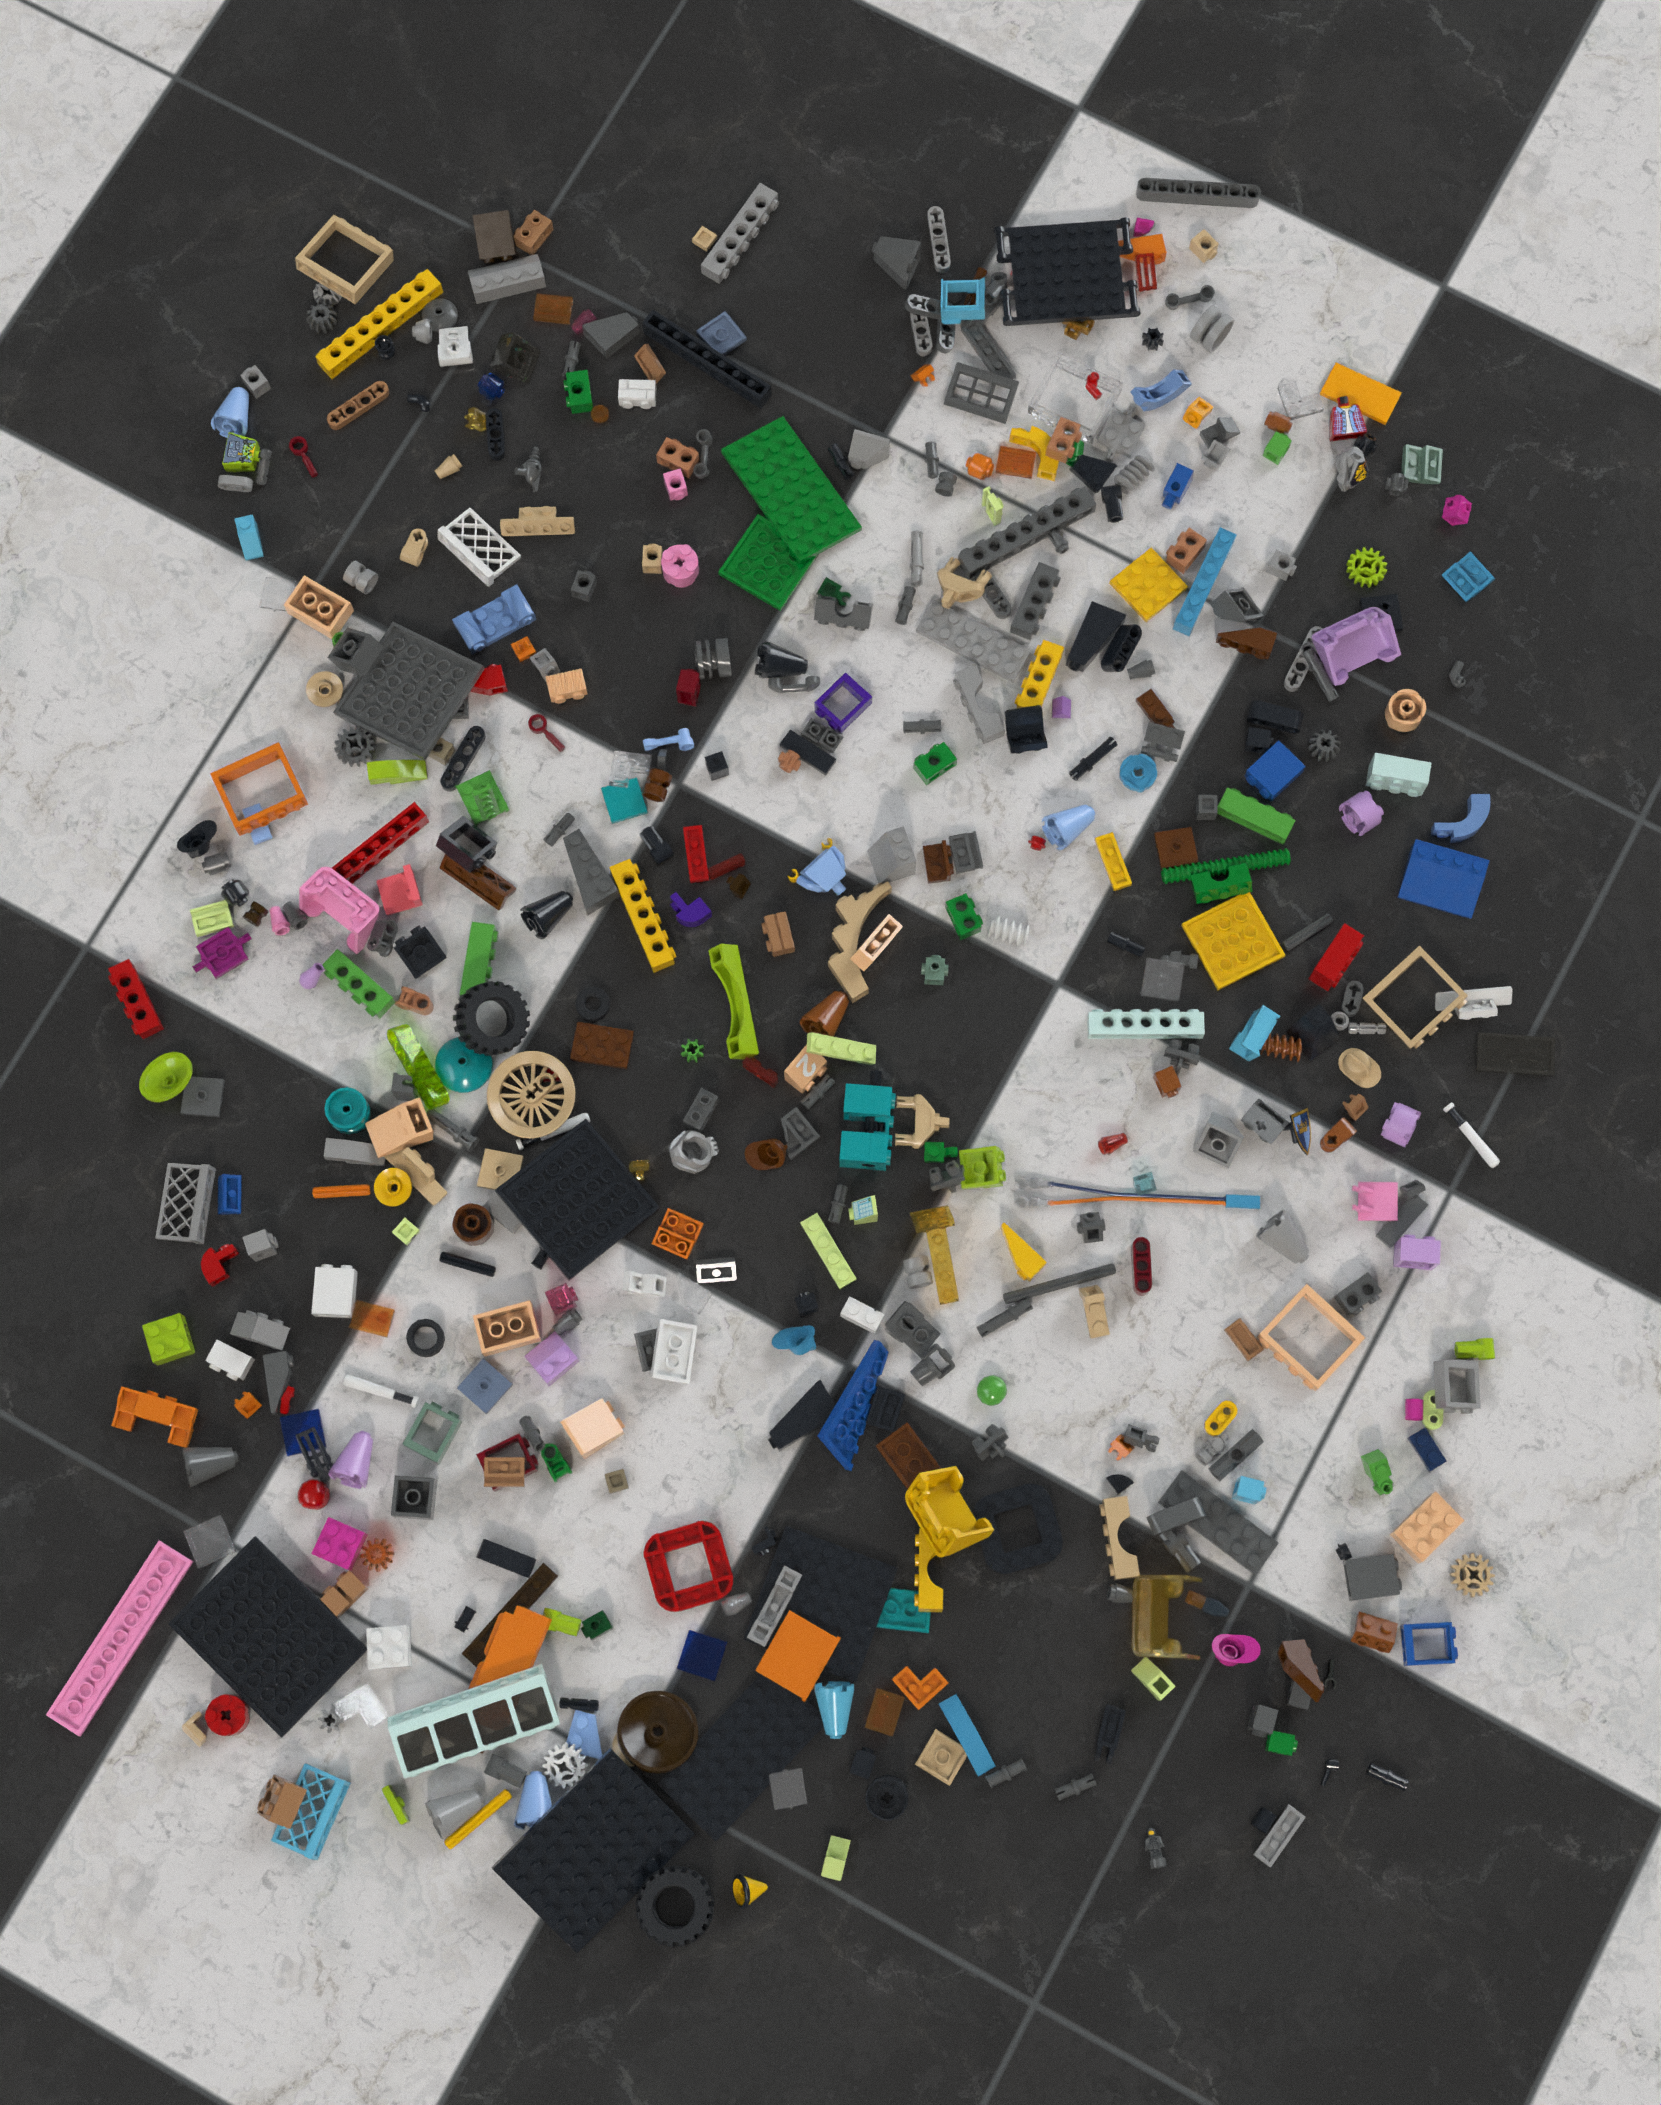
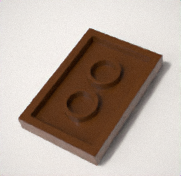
(602, 1045)
(906, 1455)

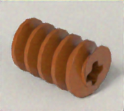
(1282, 1046)

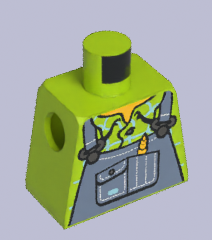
(240, 454)

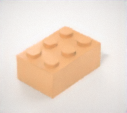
(318, 607)
(507, 1328)
(1427, 1527)

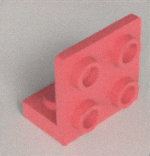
(399, 891)

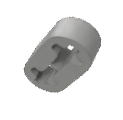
(235, 483)

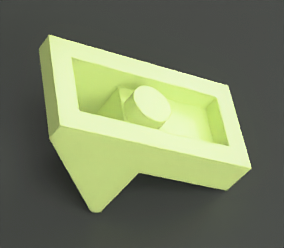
(835, 1858)

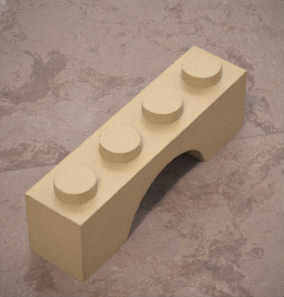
(1123, 1564)

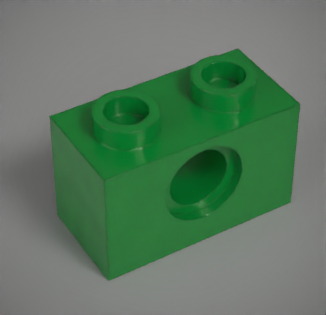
(578, 381)
(930, 772)

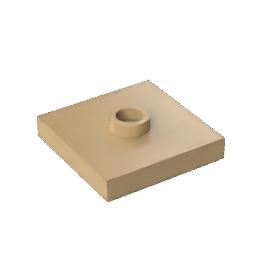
(498, 1168)

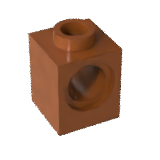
(1167, 1082)

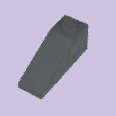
(278, 1374)

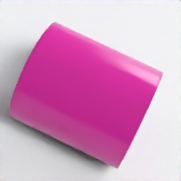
(1414, 1409)

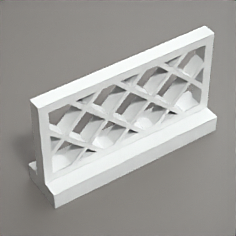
(465, 554)

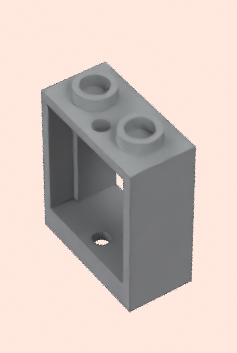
(1442, 1388)

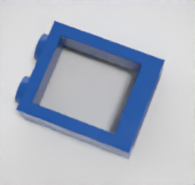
(1408, 1647)

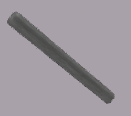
(1059, 1283)

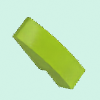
(396, 771)

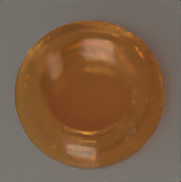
(599, 414)

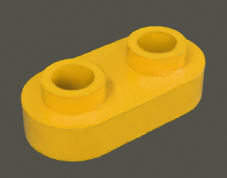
(1220, 1418)

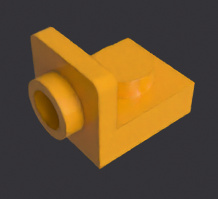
(1197, 412)

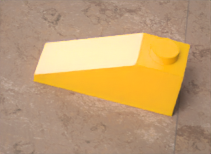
(1025, 1259)

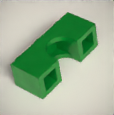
(1207, 889)

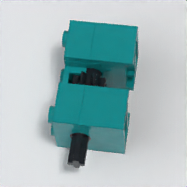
(872, 1107)

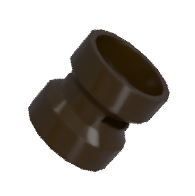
(255, 914)

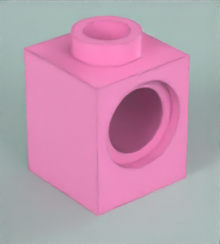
(675, 477)

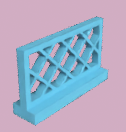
(324, 1821)

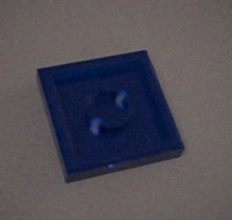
(298, 1423)
(702, 1655)

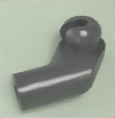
(1455, 676)

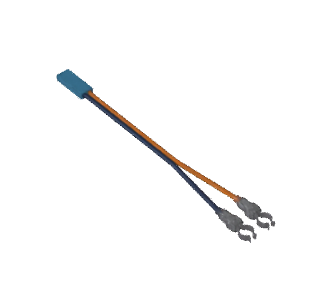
(1231, 1201)

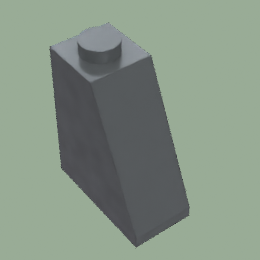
(611, 333)

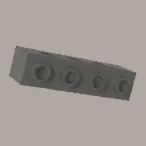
(1043, 575)

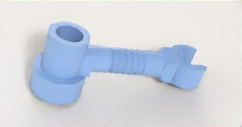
(683, 739)

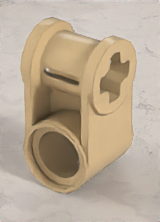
(413, 550)

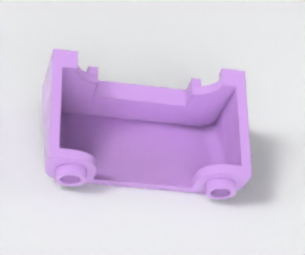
(1356, 643)

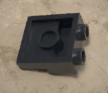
(419, 951)

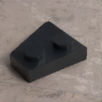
(1092, 471)

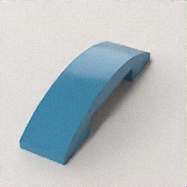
(967, 1735)

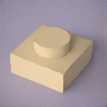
(704, 238)

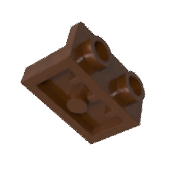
(937, 862)

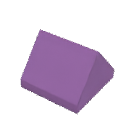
(1061, 707)

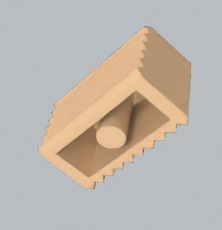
(566, 686)

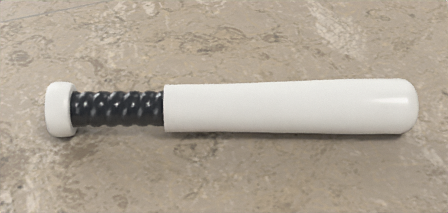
(567, 1126)
(1485, 1152)
(373, 1388)

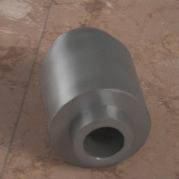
(216, 863)

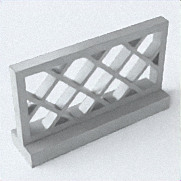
(201, 1203)

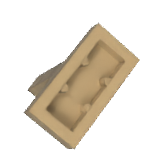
(1094, 1311)

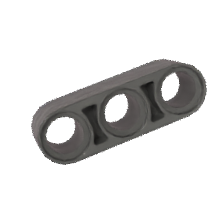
(1176, 1516)

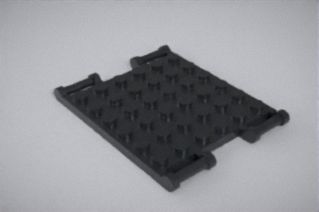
(1066, 272)

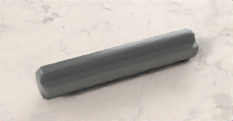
(1307, 932)

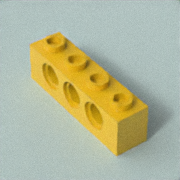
(1046, 651)

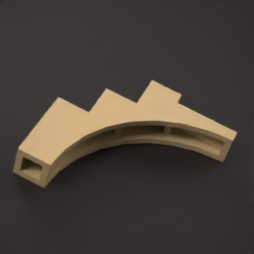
(846, 937)

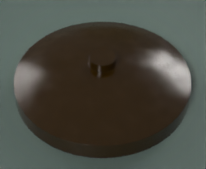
(657, 1732)

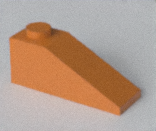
(1147, 244)

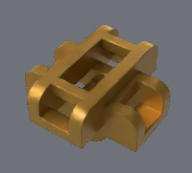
(1079, 327)

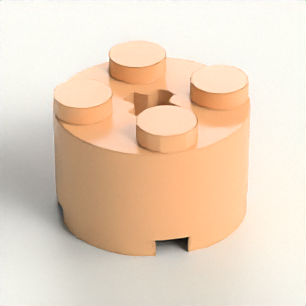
(1413, 705)

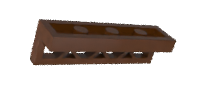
(477, 882)

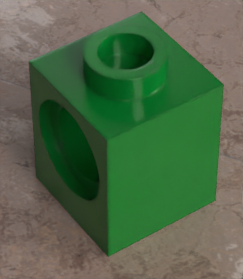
(1281, 1743)

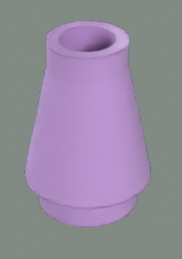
(311, 976)

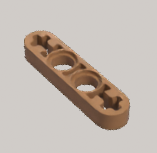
(356, 403)

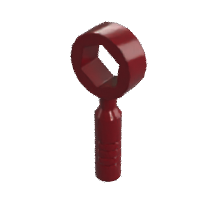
(306, 460)
(549, 735)

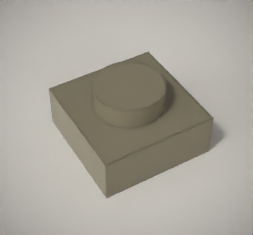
(616, 1481)

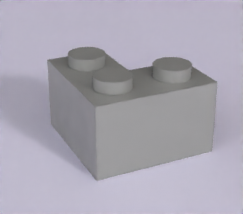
(259, 1329)

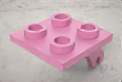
(1377, 1201)

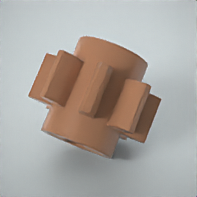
(789, 761)

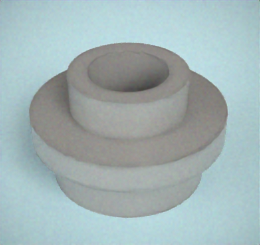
(1345, 1020)

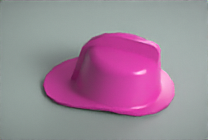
(1235, 1649)

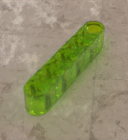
(418, 1066)

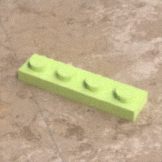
(841, 1048)
(828, 1251)

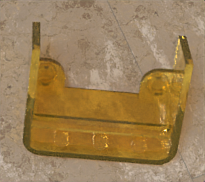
(1150, 1616)

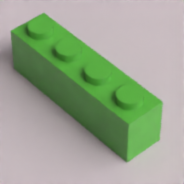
(1255, 816)
(479, 955)

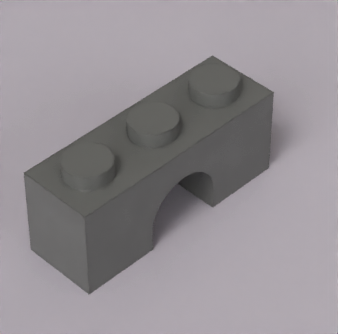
(827, 612)

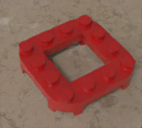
(679, 1538)

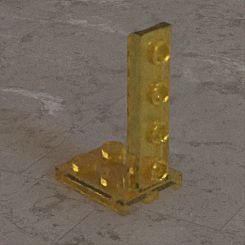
(934, 1223)

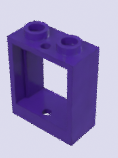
(856, 690)

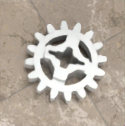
(557, 1763)

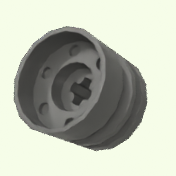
(713, 658)

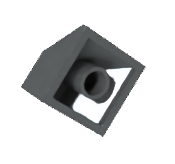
(1236, 606)

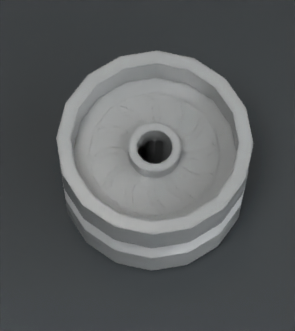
(1212, 328)

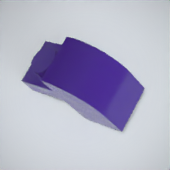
(690, 915)

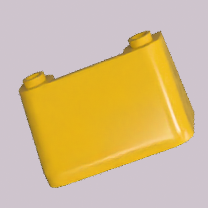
(944, 1513)

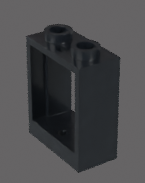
(461, 855)

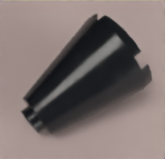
(546, 913)

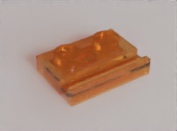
(553, 308)
(1015, 462)
(372, 1319)
(884, 1712)

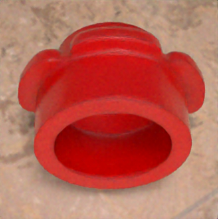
(1037, 843)

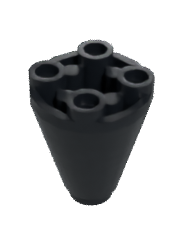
(778, 662)

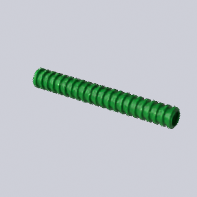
(1221, 867)

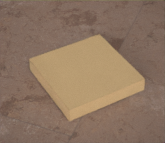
(942, 1757)

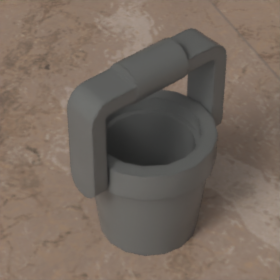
(927, 1370)

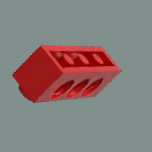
(126, 971)

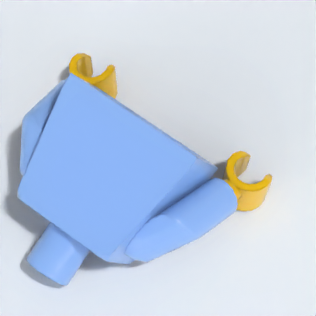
(823, 871)

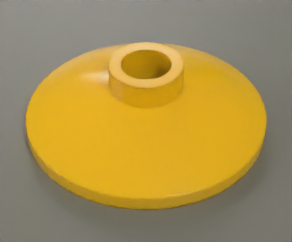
(385, 1182)

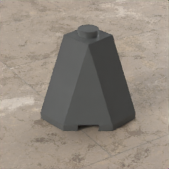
(897, 258)

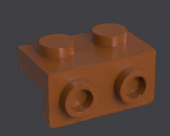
(1374, 1632)

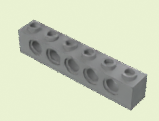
(760, 197)

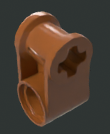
(1339, 1134)

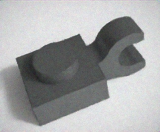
(1138, 1437)

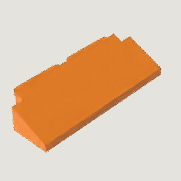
(512, 1645)

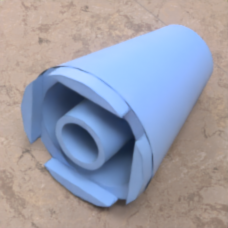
(233, 413)
(1067, 825)
(534, 1800)

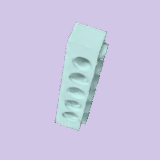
(1097, 1030)

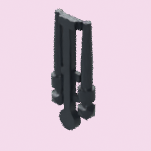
(324, 1477)

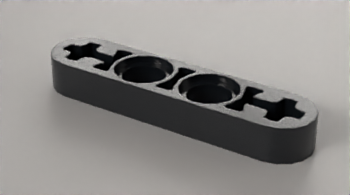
(465, 759)

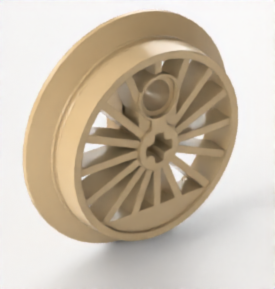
(507, 1117)

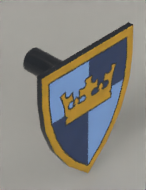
(1300, 1129)

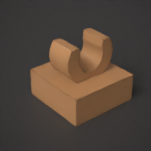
(1356, 1106)

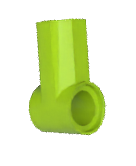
(1481, 1349)
(562, 1623)

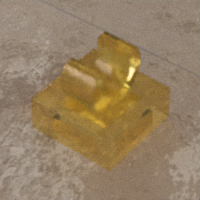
(476, 419)
(639, 1167)

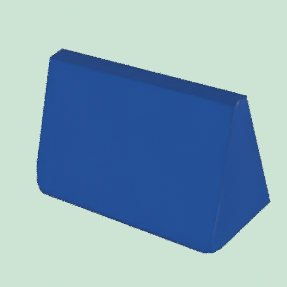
(229, 1194)

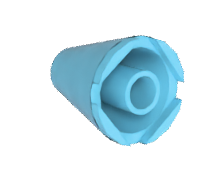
(834, 1706)

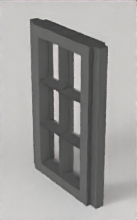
(977, 409)

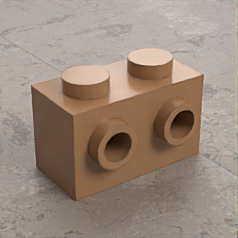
(533, 232)

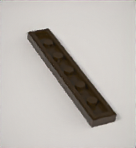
(524, 1597)

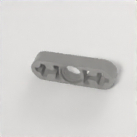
(919, 337)

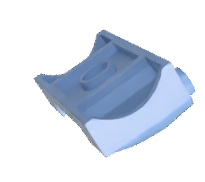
(494, 620)

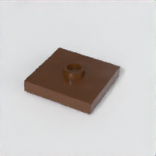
(1176, 847)

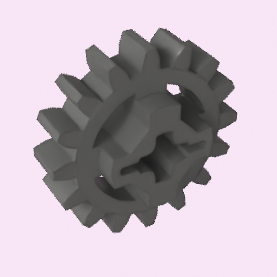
(354, 754)

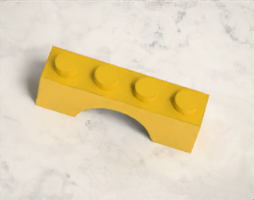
(929, 1595)

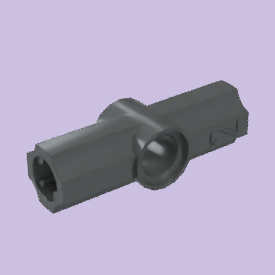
(1226, 1463)
(1178, 1546)

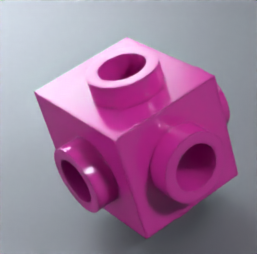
(1456, 510)

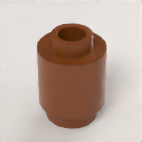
(1278, 422)

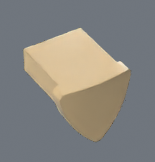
(193, 1731)

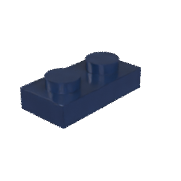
(1427, 1449)

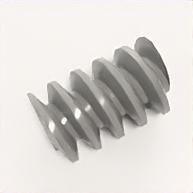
(1133, 473)

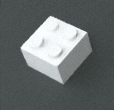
(389, 1647)

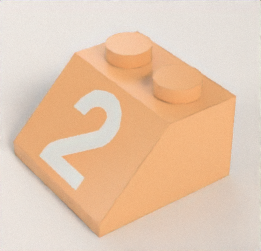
(804, 1070)

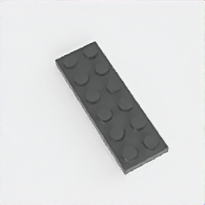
(1223, 1524)

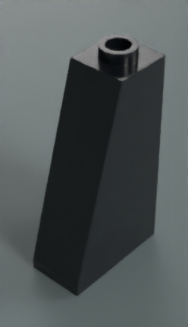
(1095, 632)
(803, 1418)

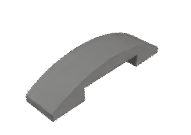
(774, 1606)

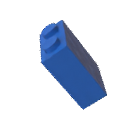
(1274, 771)

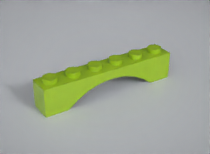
(727, 965)

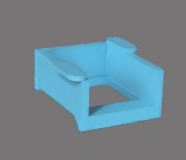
(956, 313)
(1254, 1033)

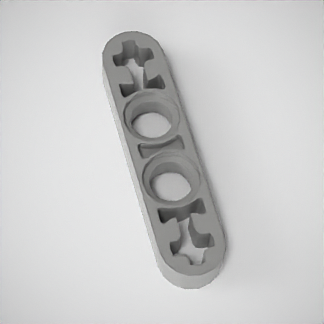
(938, 239)
(1300, 659)

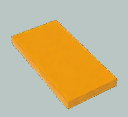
(1372, 396)

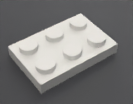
(673, 1351)

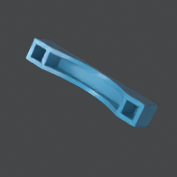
(1204, 581)

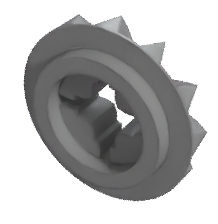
(320, 297)

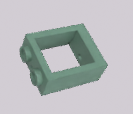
(436, 1408)

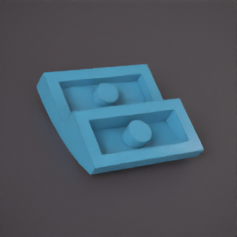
(1468, 577)

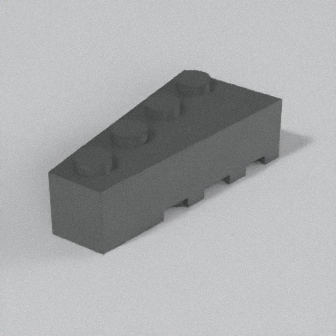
(591, 877)

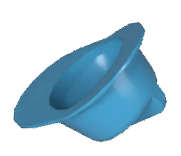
(796, 1339)

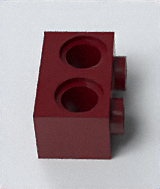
(688, 687)

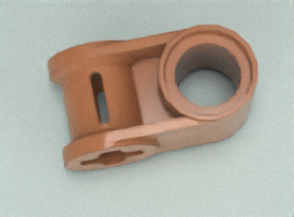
(411, 1000)

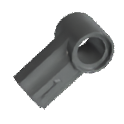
(997, 283)
(501, 1769)

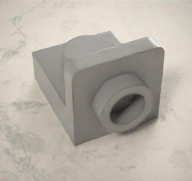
(545, 663)

